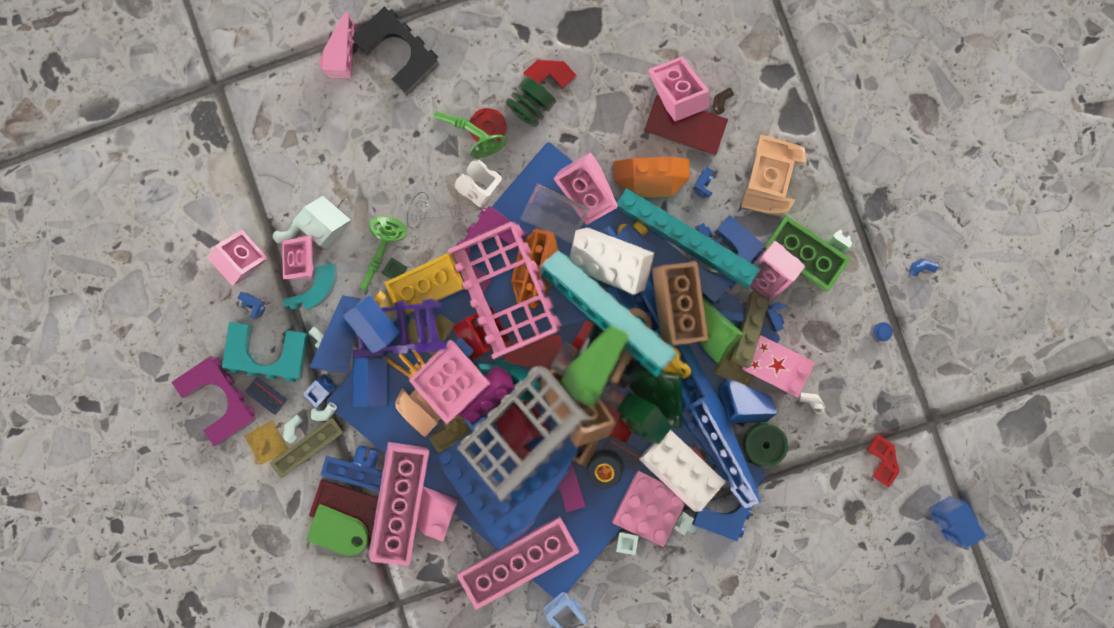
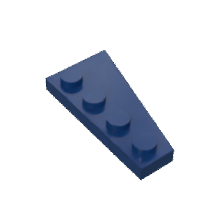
(562, 307)
(337, 343)

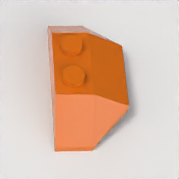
(652, 176)
(542, 247)

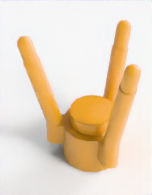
(413, 368)

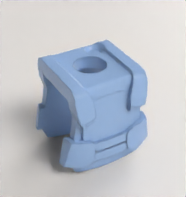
(557, 605)

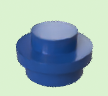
(883, 331)

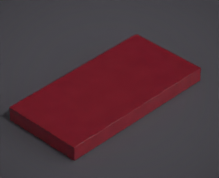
(698, 131)
(347, 501)

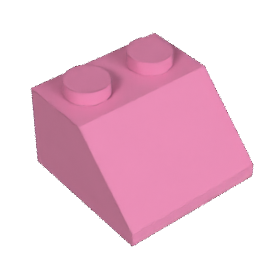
(236, 257)
(436, 513)

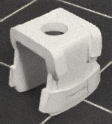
(479, 173)

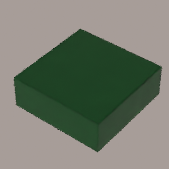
(394, 268)

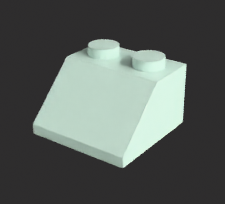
(321, 221)

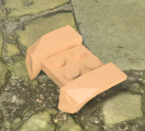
(772, 176)
(417, 411)

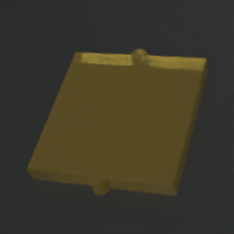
(266, 442)

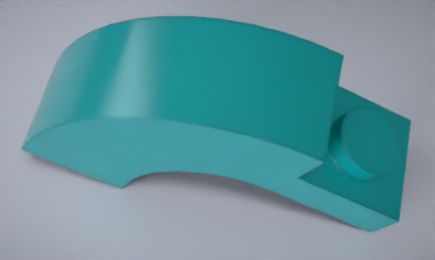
(322, 288)
(517, 375)

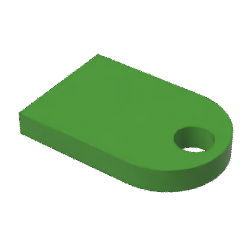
(337, 531)

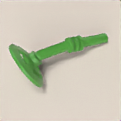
(487, 143)
(385, 235)

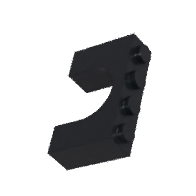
(385, 26)

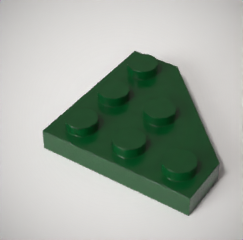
(661, 391)

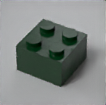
(643, 418)

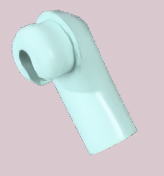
(289, 429)

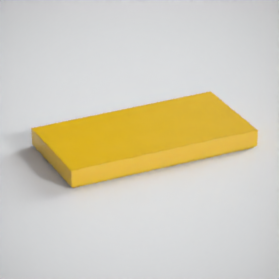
(429, 281)

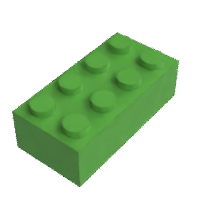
(821, 260)

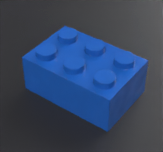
(957, 522)

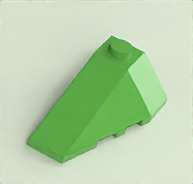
(720, 332)
(592, 368)

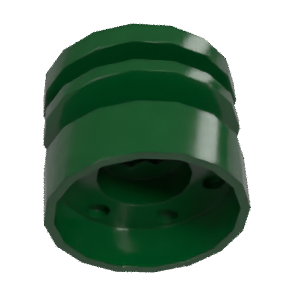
(531, 101)

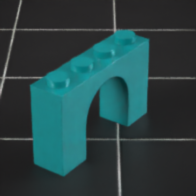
(238, 355)

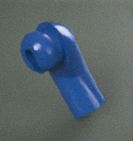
(921, 265)

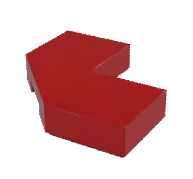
(556, 69)
(888, 468)

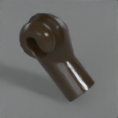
(719, 100)

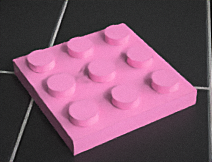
(449, 382)
(648, 509)

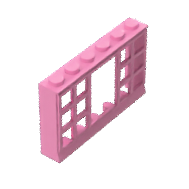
(479, 302)

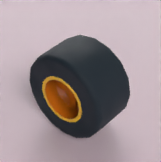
(602, 475)

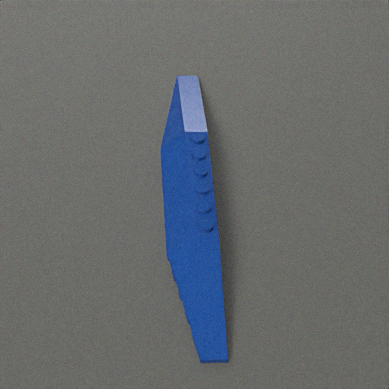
(703, 411)

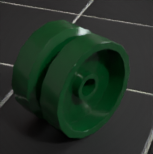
(754, 440)

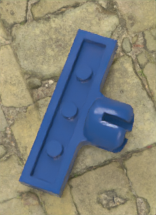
(359, 472)

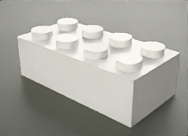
(611, 260)
(682, 471)

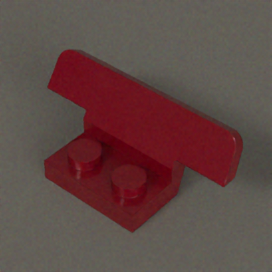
(519, 429)

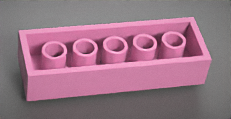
(398, 504)
(518, 562)

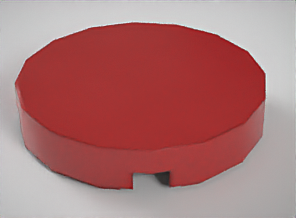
(490, 122)

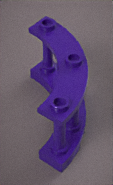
(422, 345)

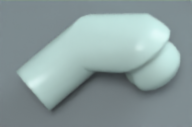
(286, 235)
(324, 415)

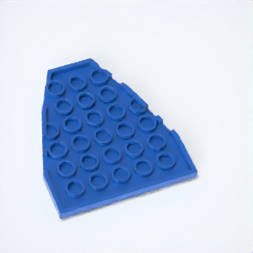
(507, 519)

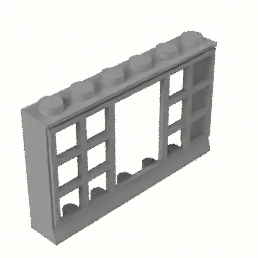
(540, 454)

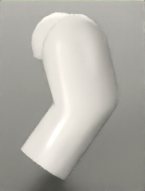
(814, 401)

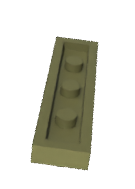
(751, 328)
(306, 447)

